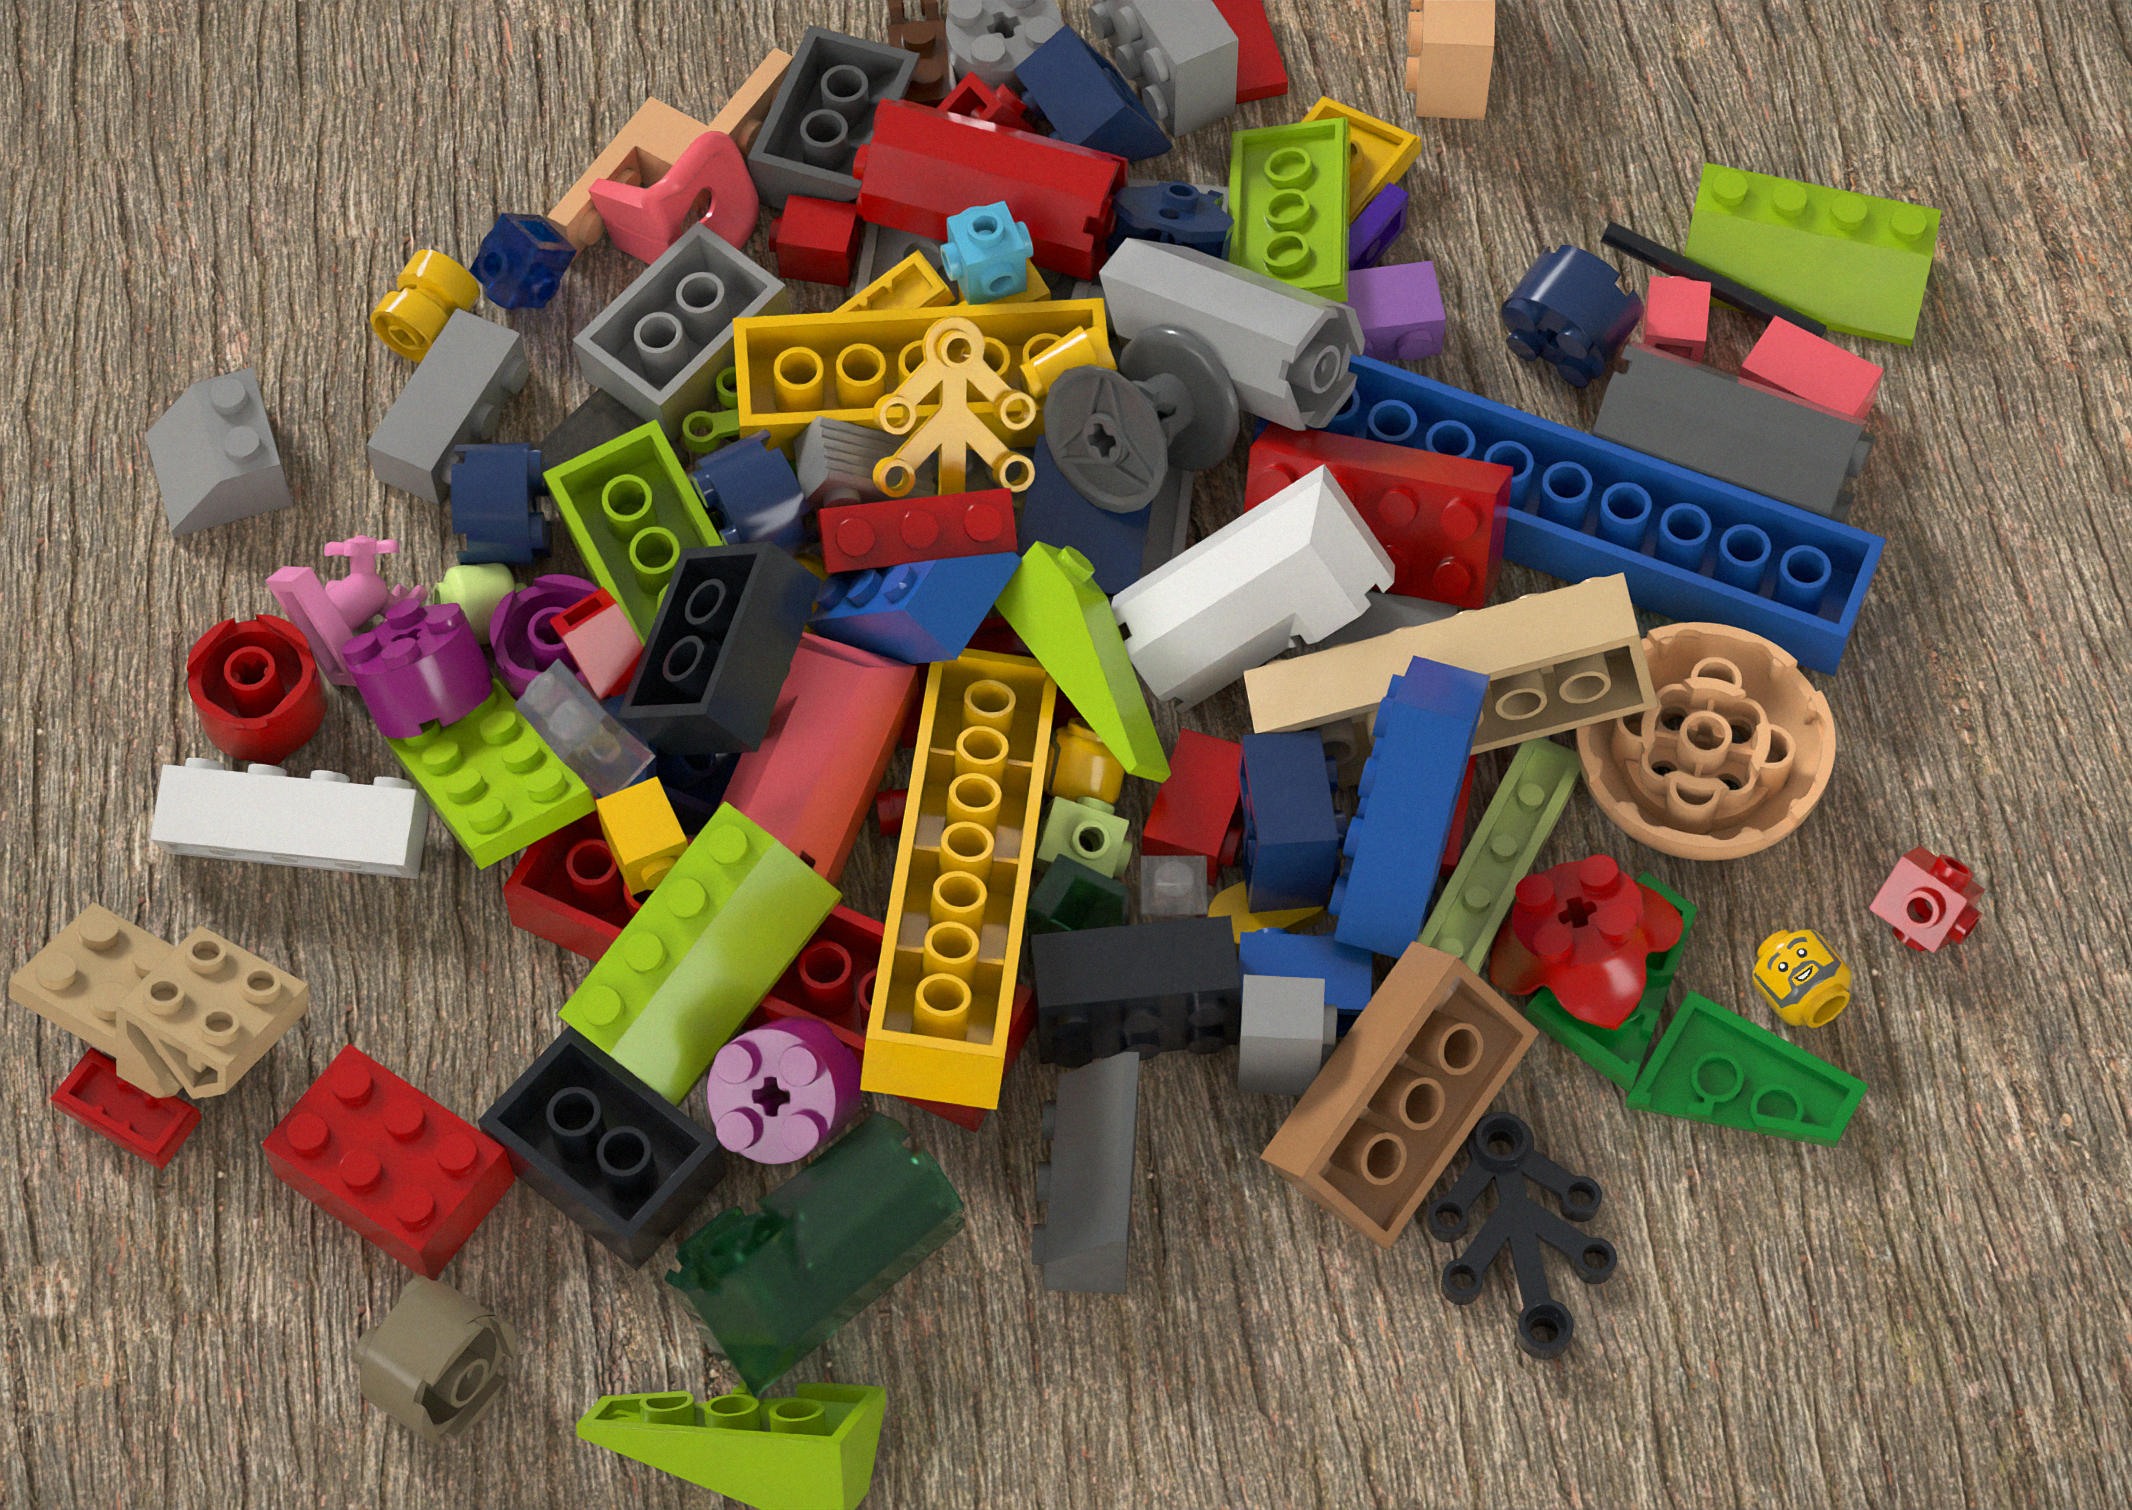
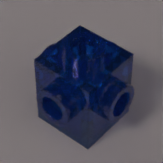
(522, 261)

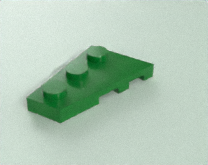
(1621, 1051)
(1744, 1078)

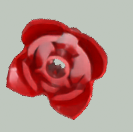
(1584, 938)

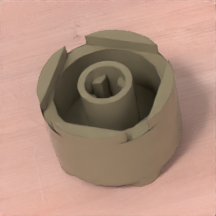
(434, 1360)

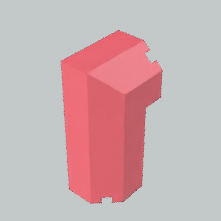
(825, 750)

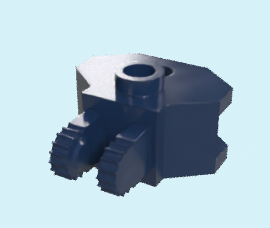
(1172, 215)

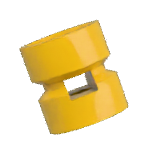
(427, 298)

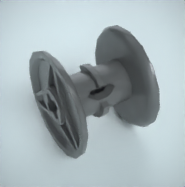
(1127, 425)

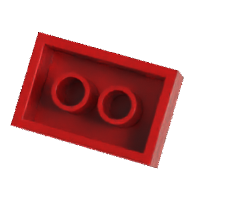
(389, 1162)

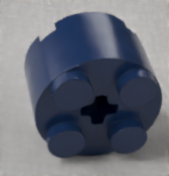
(1570, 314)
(754, 495)
(499, 504)

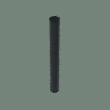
(1722, 287)

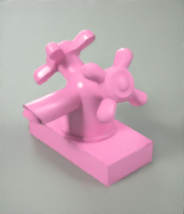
(334, 613)

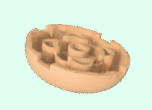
(1715, 681)

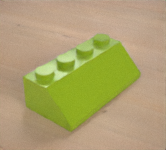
(1817, 249)
(701, 954)

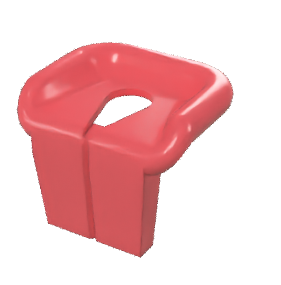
(650, 219)

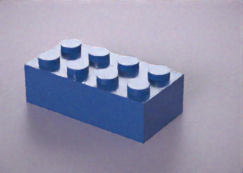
(1406, 805)

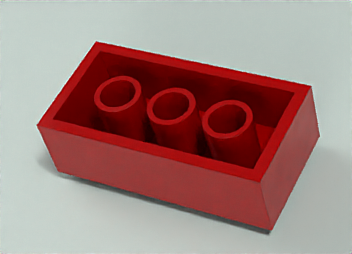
(1427, 509)

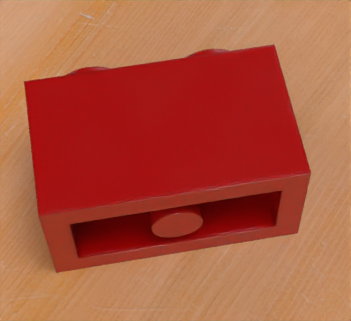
(1198, 804)

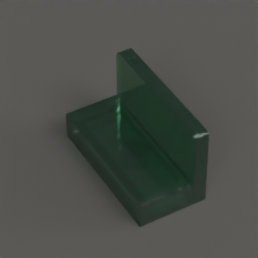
(1075, 899)

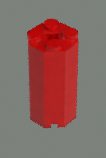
(939, 163)

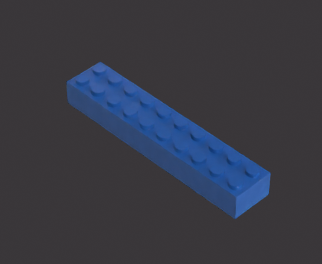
(1607, 510)

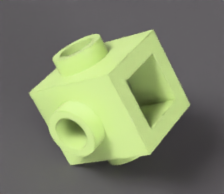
(1092, 823)

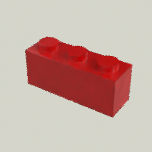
(916, 530)

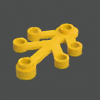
(952, 422)

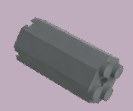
(1735, 430)

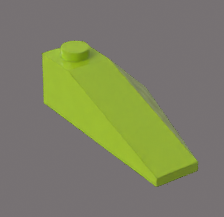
(1078, 643)
(762, 1452)

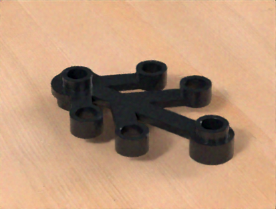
(1520, 1223)

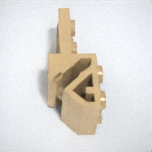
(162, 1010)

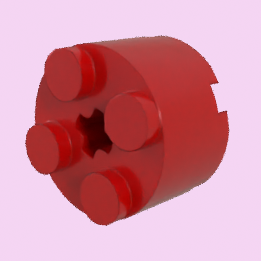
(256, 688)

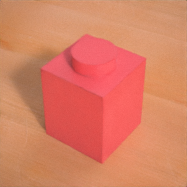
(1676, 316)

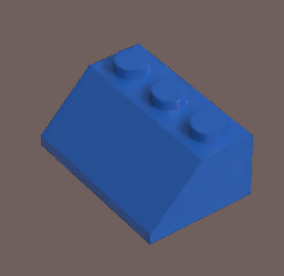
(913, 608)

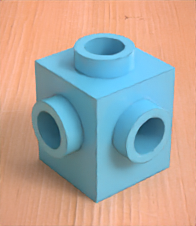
(987, 253)

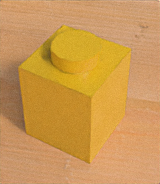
(642, 833)

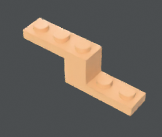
(657, 139)

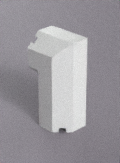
(1251, 590)

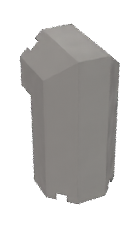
(1275, 340)

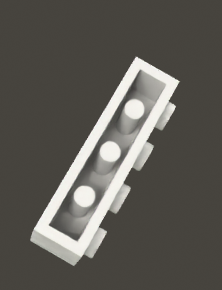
(290, 819)

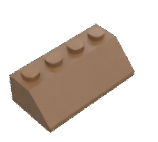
(1400, 1093)

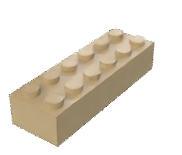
(1549, 659)

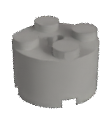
(997, 37)

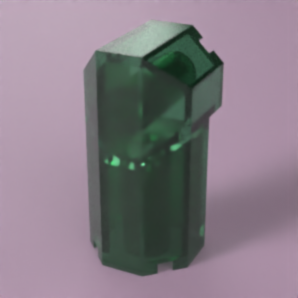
(817, 1252)

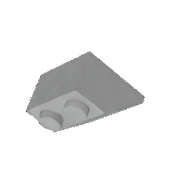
(217, 455)

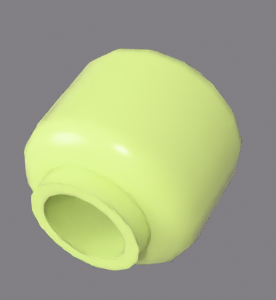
(477, 592)

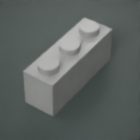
(448, 403)

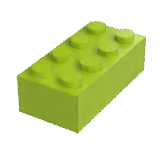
(631, 518)

